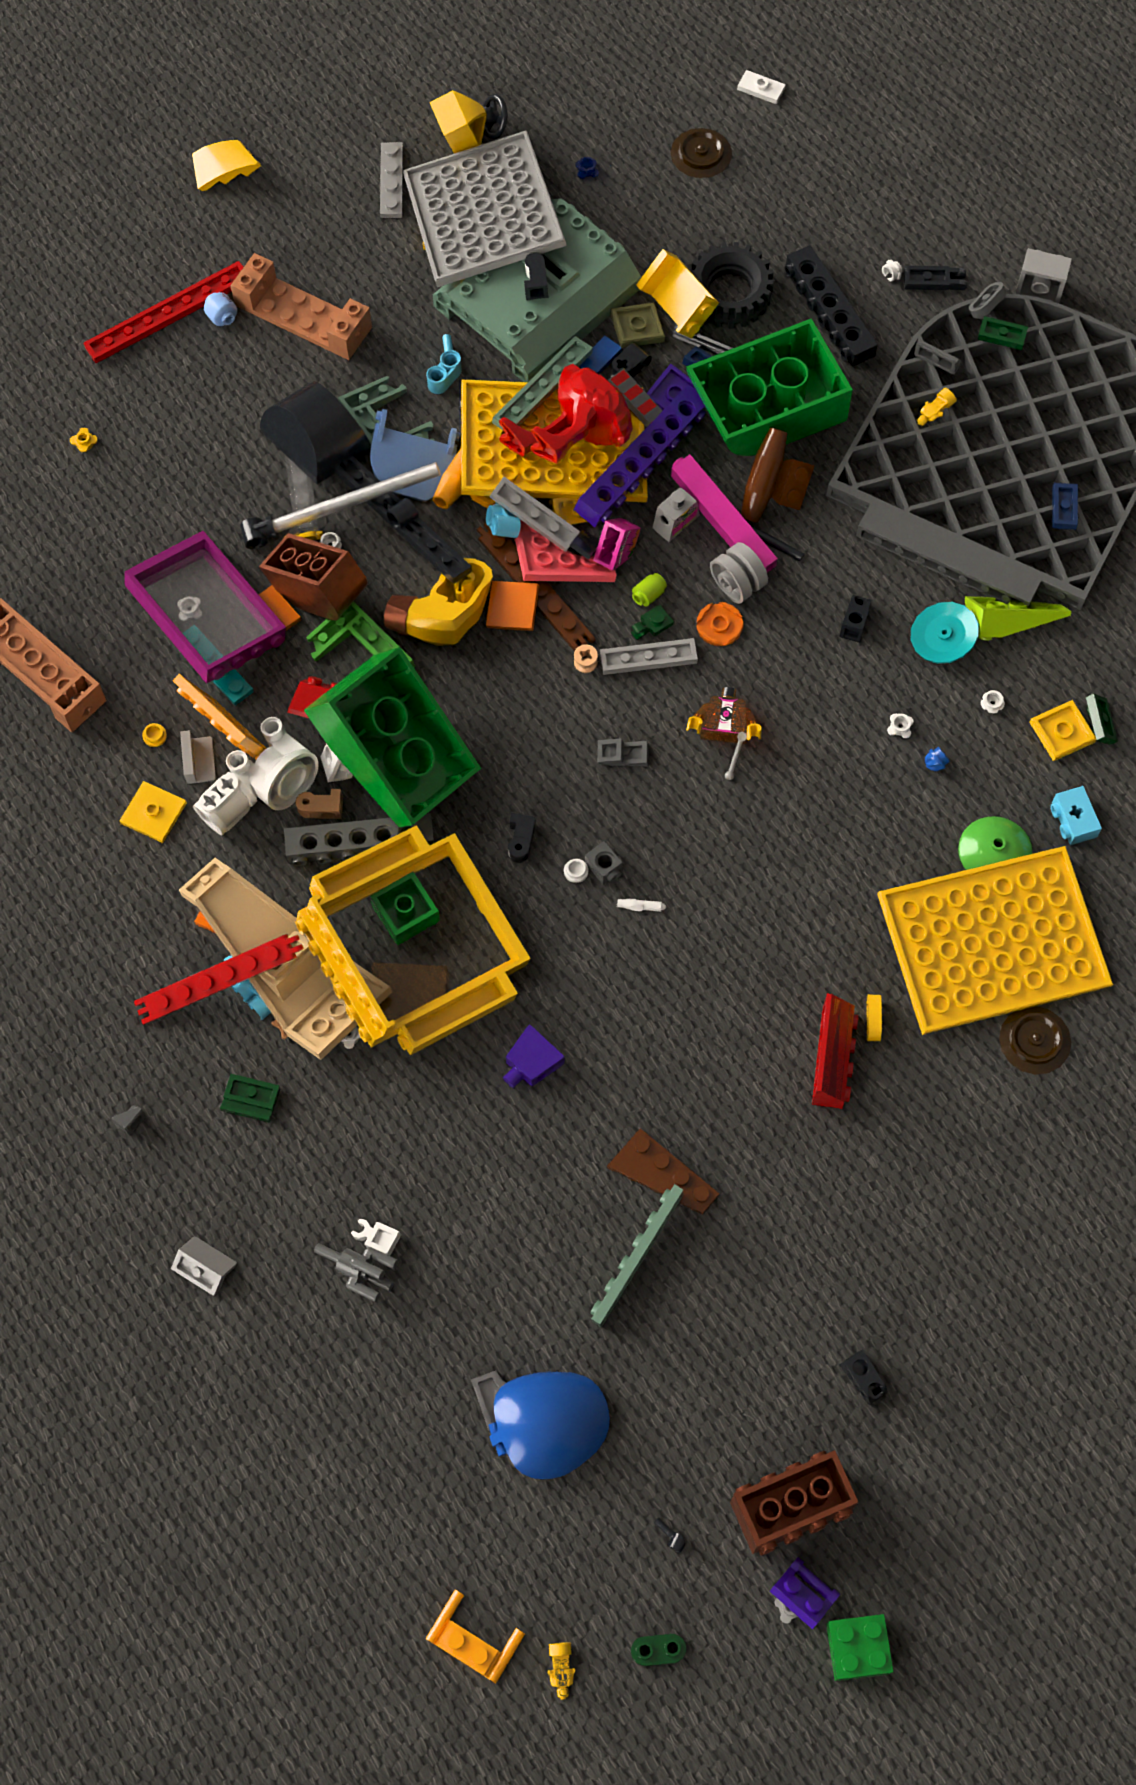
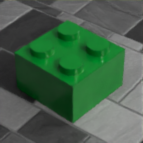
(405, 908)
(859, 1647)

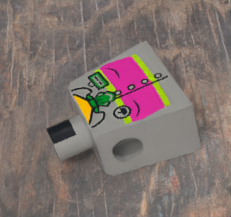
(679, 511)

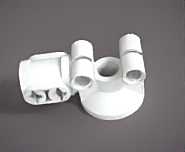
(275, 778)

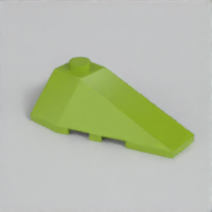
(1003, 619)

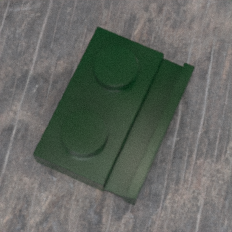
(250, 1098)

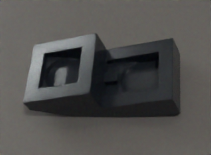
(585, 544)

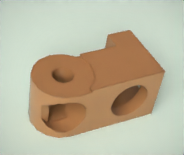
(320, 805)

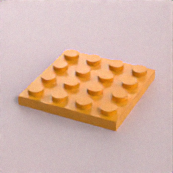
(219, 717)

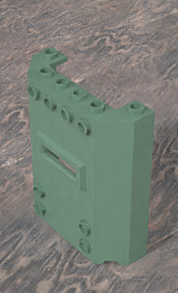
(535, 330)

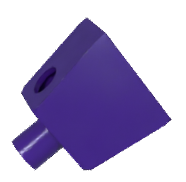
(532, 1059)

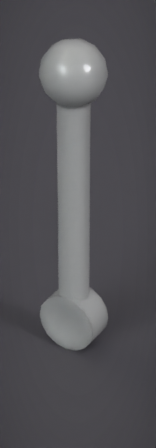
(742, 736)

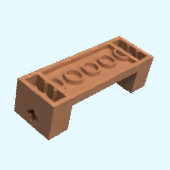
(299, 312)
(47, 670)

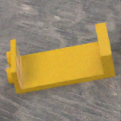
(678, 293)

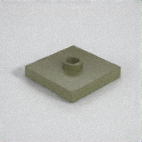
(637, 325)

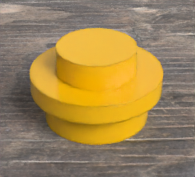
(154, 735)

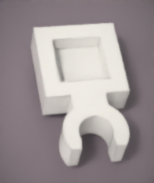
(379, 1237)

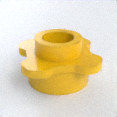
(85, 445)

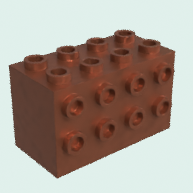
(793, 1502)

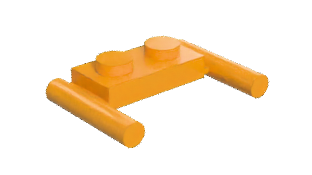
(468, 1647)

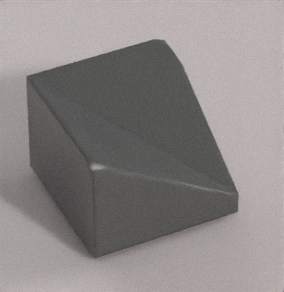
(129, 1120)

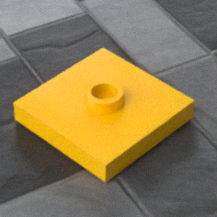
(1063, 730)
(153, 812)

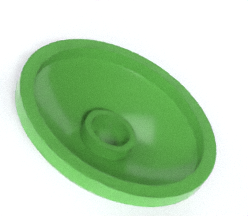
(977, 842)

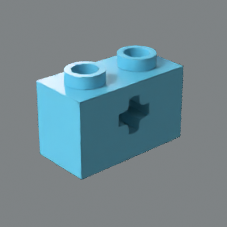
(1078, 804)

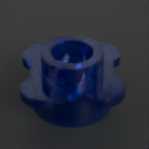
(586, 162)

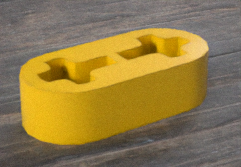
(874, 1017)

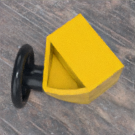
(466, 120)

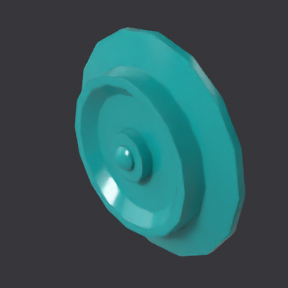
(944, 632)

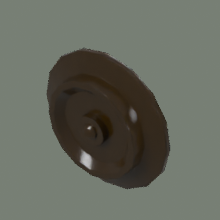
(701, 153)
(1035, 1040)

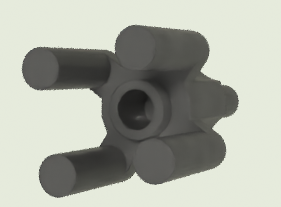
(360, 1268)

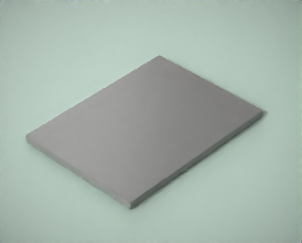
(483, 208)

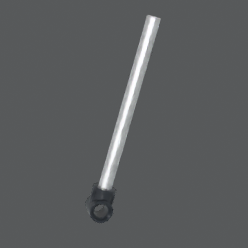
(257, 531)

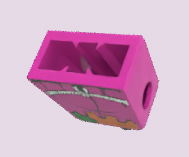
(616, 543)

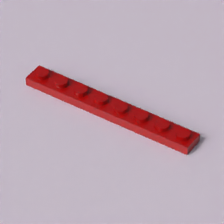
(161, 314)

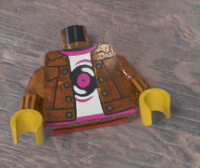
(724, 719)

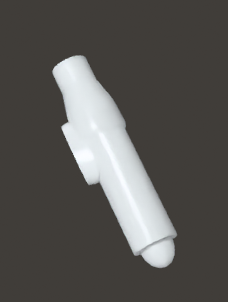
(639, 905)

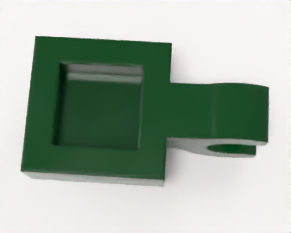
(653, 621)

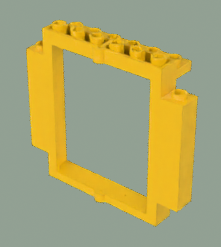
(368, 874)

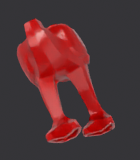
(590, 412)

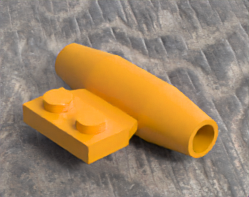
(450, 487)

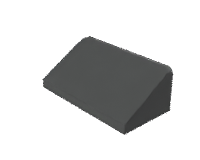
(937, 357)

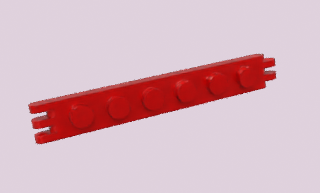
(218, 977)

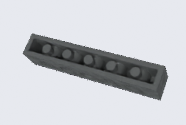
(347, 833)

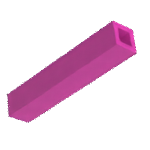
(719, 509)

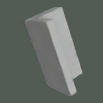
(197, 758)
(203, 1265)

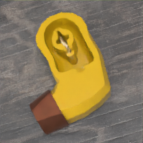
(446, 612)

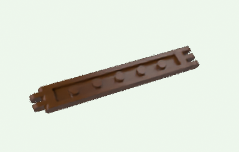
(548, 601)

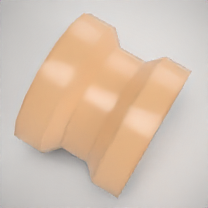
(587, 664)

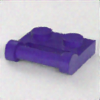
(800, 1598)

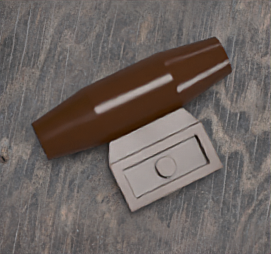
(774, 477)

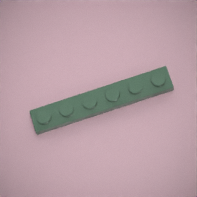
(543, 383)
(630, 1264)

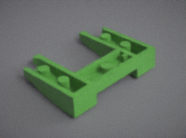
(353, 622)

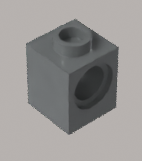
(601, 854)

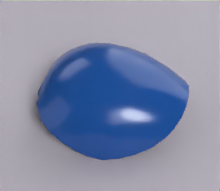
(549, 1422)

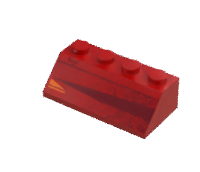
(834, 1053)

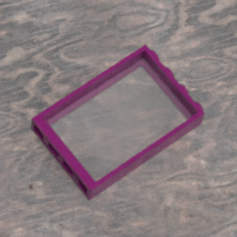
(205, 606)

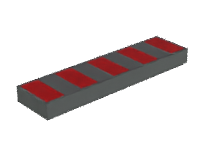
(636, 398)

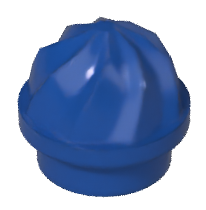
(936, 759)

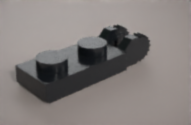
(934, 278)

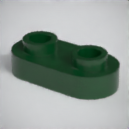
(658, 1649)

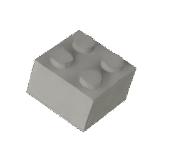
(1043, 275)

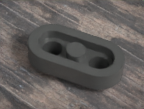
(987, 300)

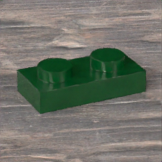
(1002, 333)
(1101, 719)

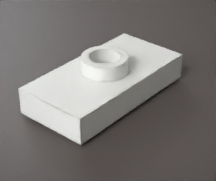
(761, 87)

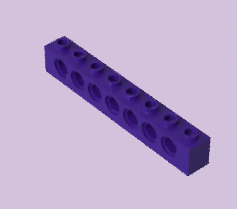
(591, 506)

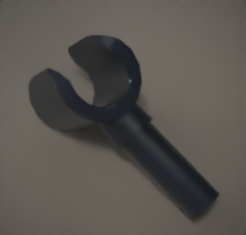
(676, 1541)

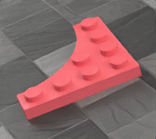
(547, 562)

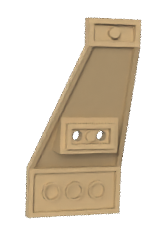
(296, 992)

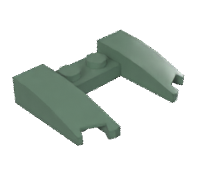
(366, 399)

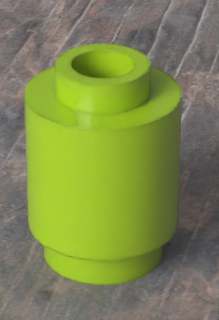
(649, 589)

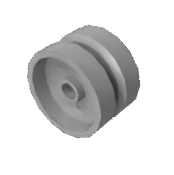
(739, 572)

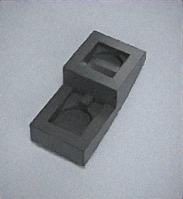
(620, 753)

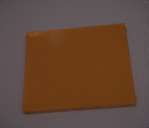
(410, 986)

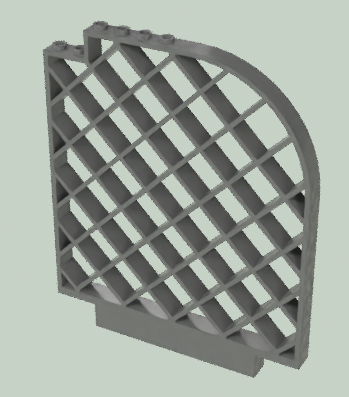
(954, 550)

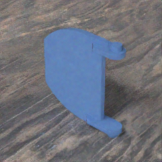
(400, 452)

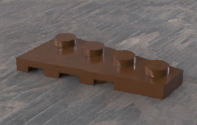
(656, 1168)

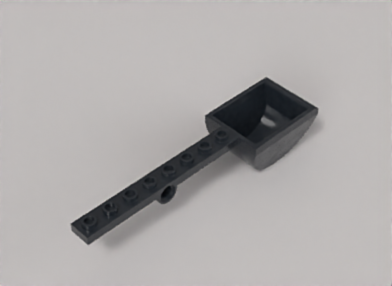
(327, 440)

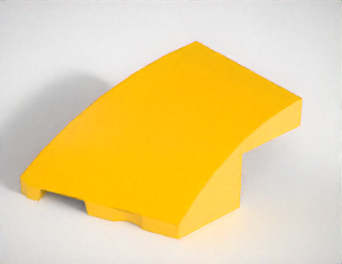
(222, 163)

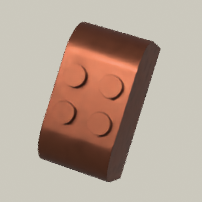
(314, 576)

